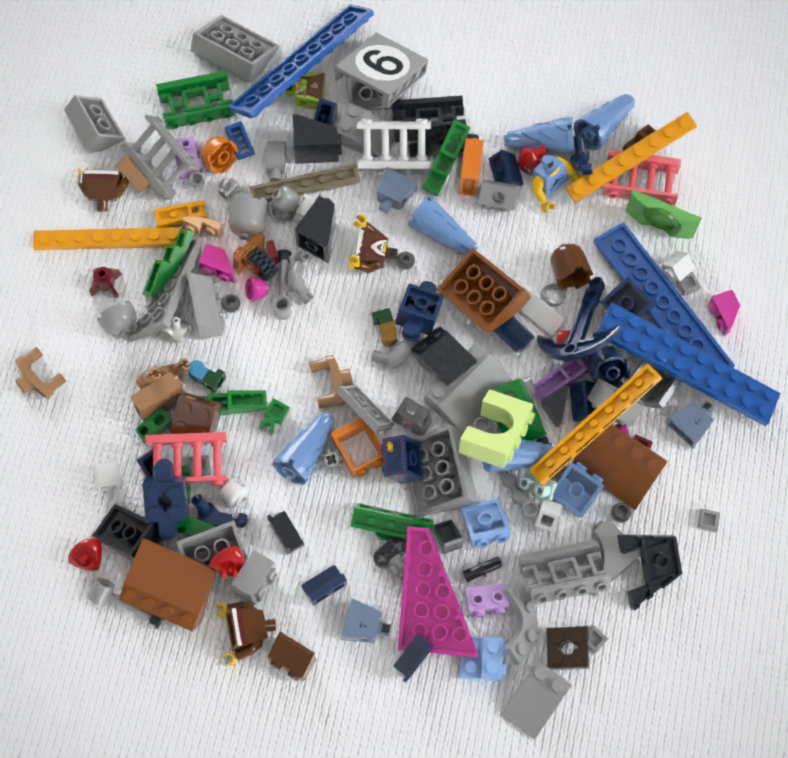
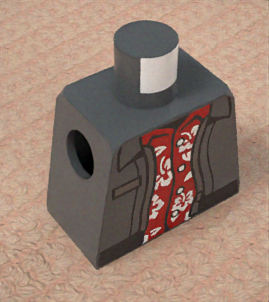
(412, 415)

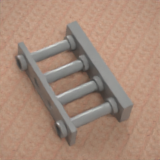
(144, 162)

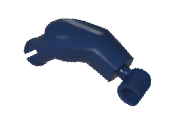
(581, 157)
(211, 515)

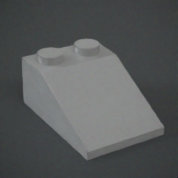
(353, 137)
(536, 699)

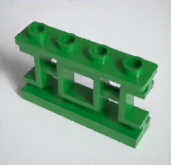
(190, 88)

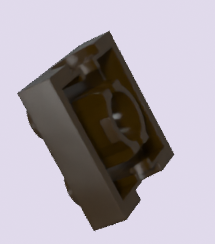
(557, 638)

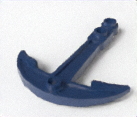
(576, 345)

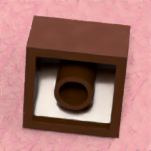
(291, 657)

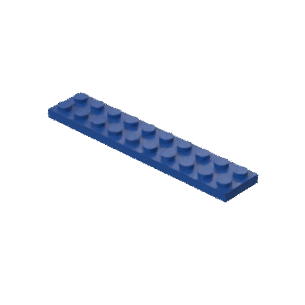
(300, 61)
(670, 311)
(691, 365)

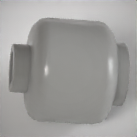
(285, 199)

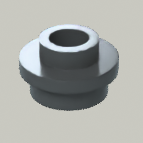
(405, 265)
(231, 298)
(623, 507)

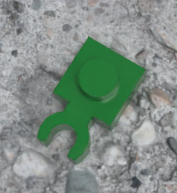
(274, 413)

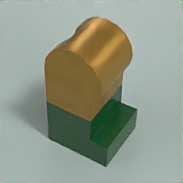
(387, 326)

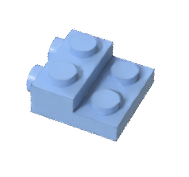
(486, 523)
(489, 662)

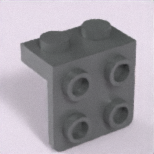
(660, 393)

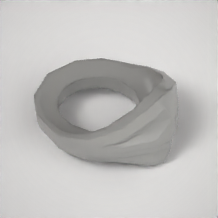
(270, 207)
(543, 295)

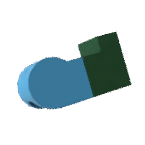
(205, 376)

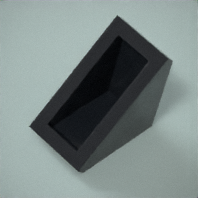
(555, 404)
(448, 536)

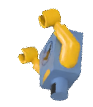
(549, 177)

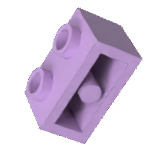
(192, 148)
(486, 600)

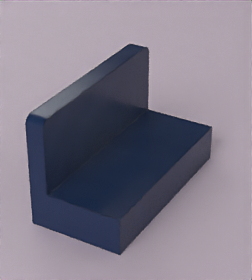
(505, 168)
(514, 334)
(580, 404)
(324, 584)
(413, 656)

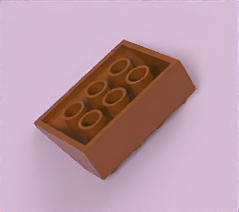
(483, 292)
(623, 463)
(168, 585)

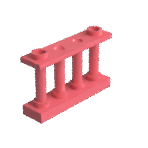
(652, 164)
(196, 441)

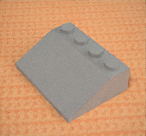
(233, 48)
(462, 399)
(446, 474)

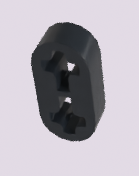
(386, 548)

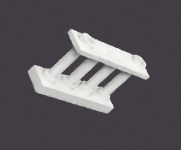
(385, 160)

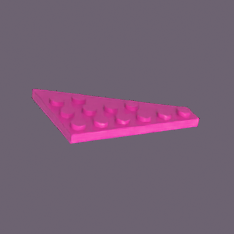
(430, 601)

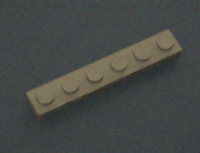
(310, 182)

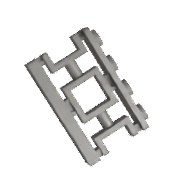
(562, 559)

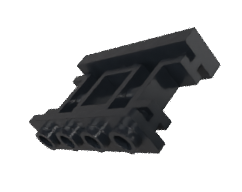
(442, 108)

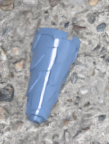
(603, 121)
(554, 135)
(441, 227)
(301, 454)
(524, 457)

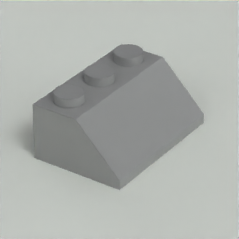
(363, 96)
(93, 123)
(206, 305)
(209, 543)

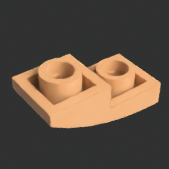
(201, 224)

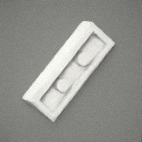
(542, 314)

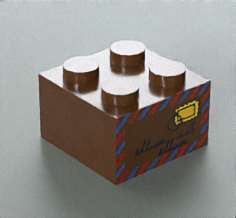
(195, 415)

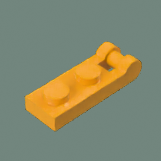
(174, 214)

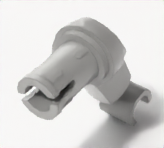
(294, 278)
(395, 357)

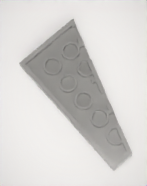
(165, 303)

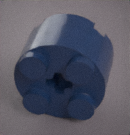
(608, 366)

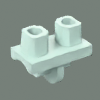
(530, 483)

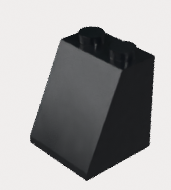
(315, 141)
(317, 229)

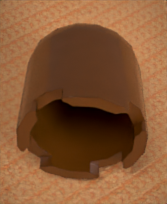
(570, 266)

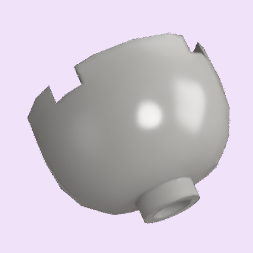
(118, 319)

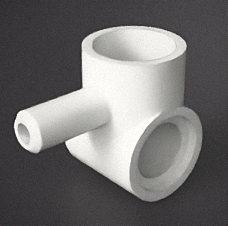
(177, 330)

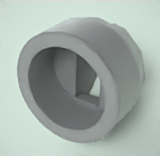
(199, 177)

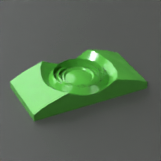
(662, 216)

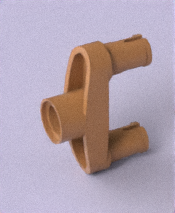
(155, 373)
(339, 378)
(30, 380)

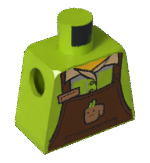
(308, 90)

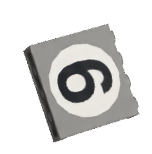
(383, 67)

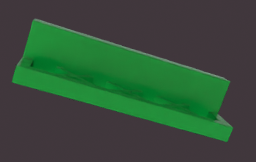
(386, 521)

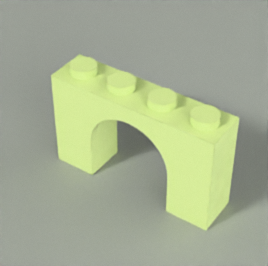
(498, 448)

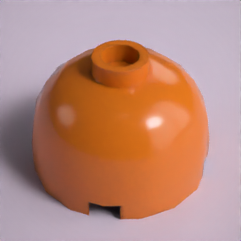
(219, 154)

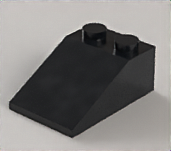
(443, 356)
(125, 530)

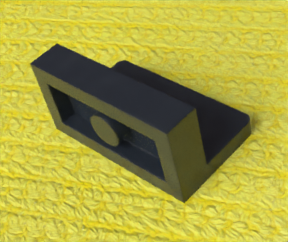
(285, 532)

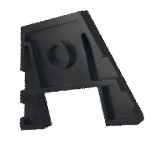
(659, 563)

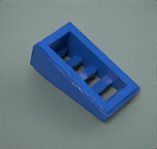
(239, 127)

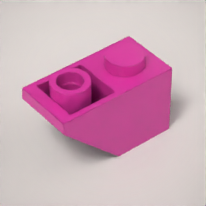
(215, 262)
(725, 309)

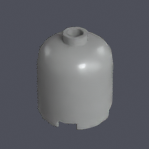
(246, 215)

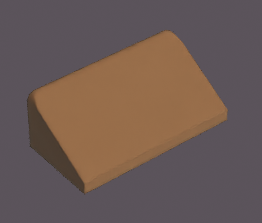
(133, 174)

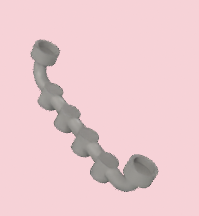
(528, 508)

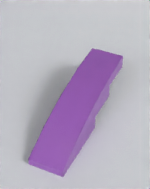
(561, 376)

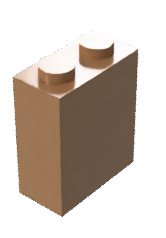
(159, 394)

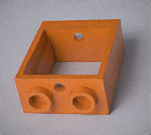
(471, 167)
(349, 431)

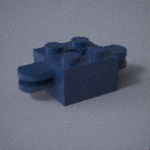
(419, 310)
(165, 499)

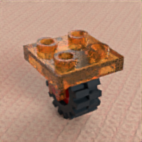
(255, 258)

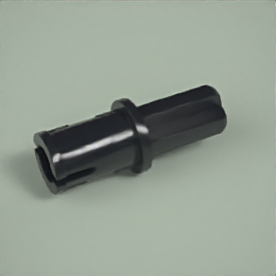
(482, 569)

